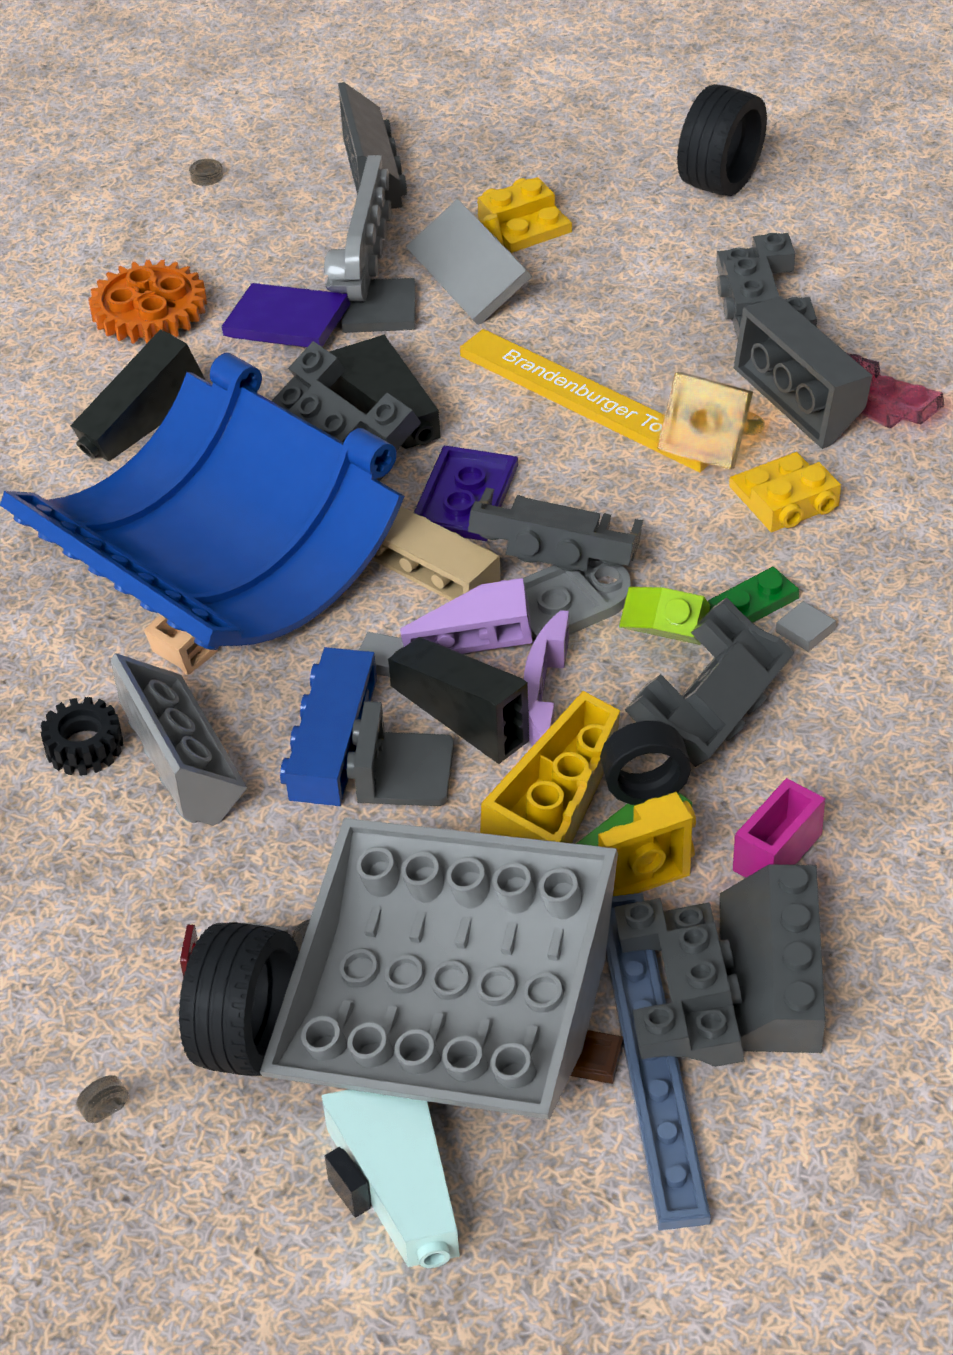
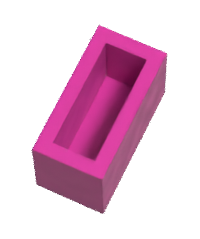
(779, 829)

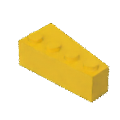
(555, 779)

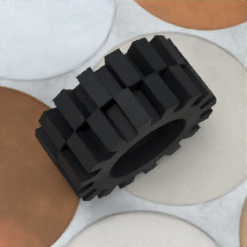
(84, 753)

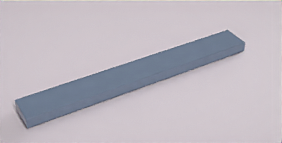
(656, 1090)

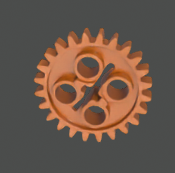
(146, 300)

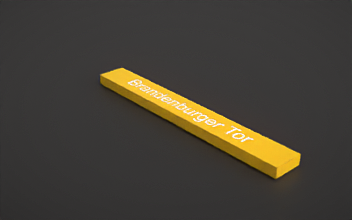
(570, 391)

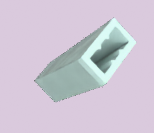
(399, 1157)

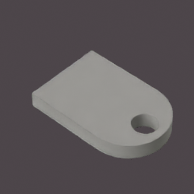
(575, 592)

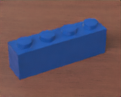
(325, 735)

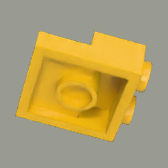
(525, 213)
(787, 491)
(653, 846)

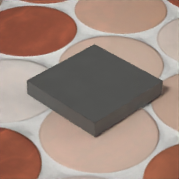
(387, 307)

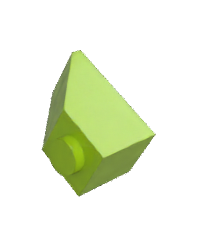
(663, 612)

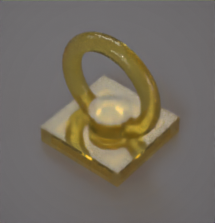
(707, 420)

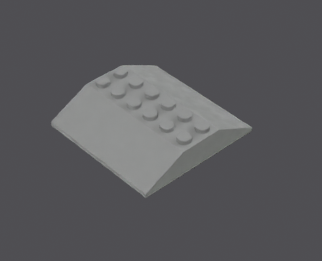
(447, 968)

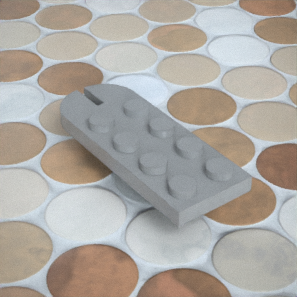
(353, 267)

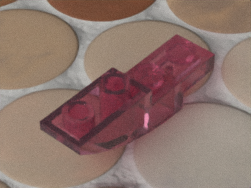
(897, 400)

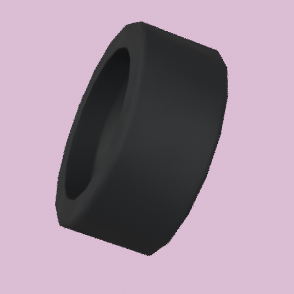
(638, 740)

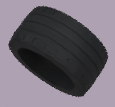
(721, 139)
(234, 995)

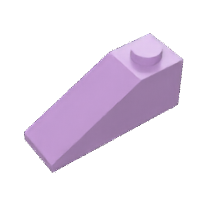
(478, 620)

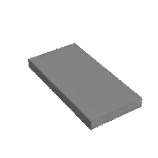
(468, 262)

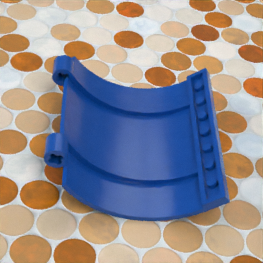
(229, 513)

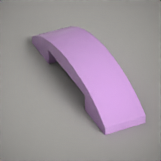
(547, 651)

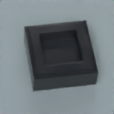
(348, 1181)

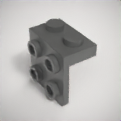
(398, 765)

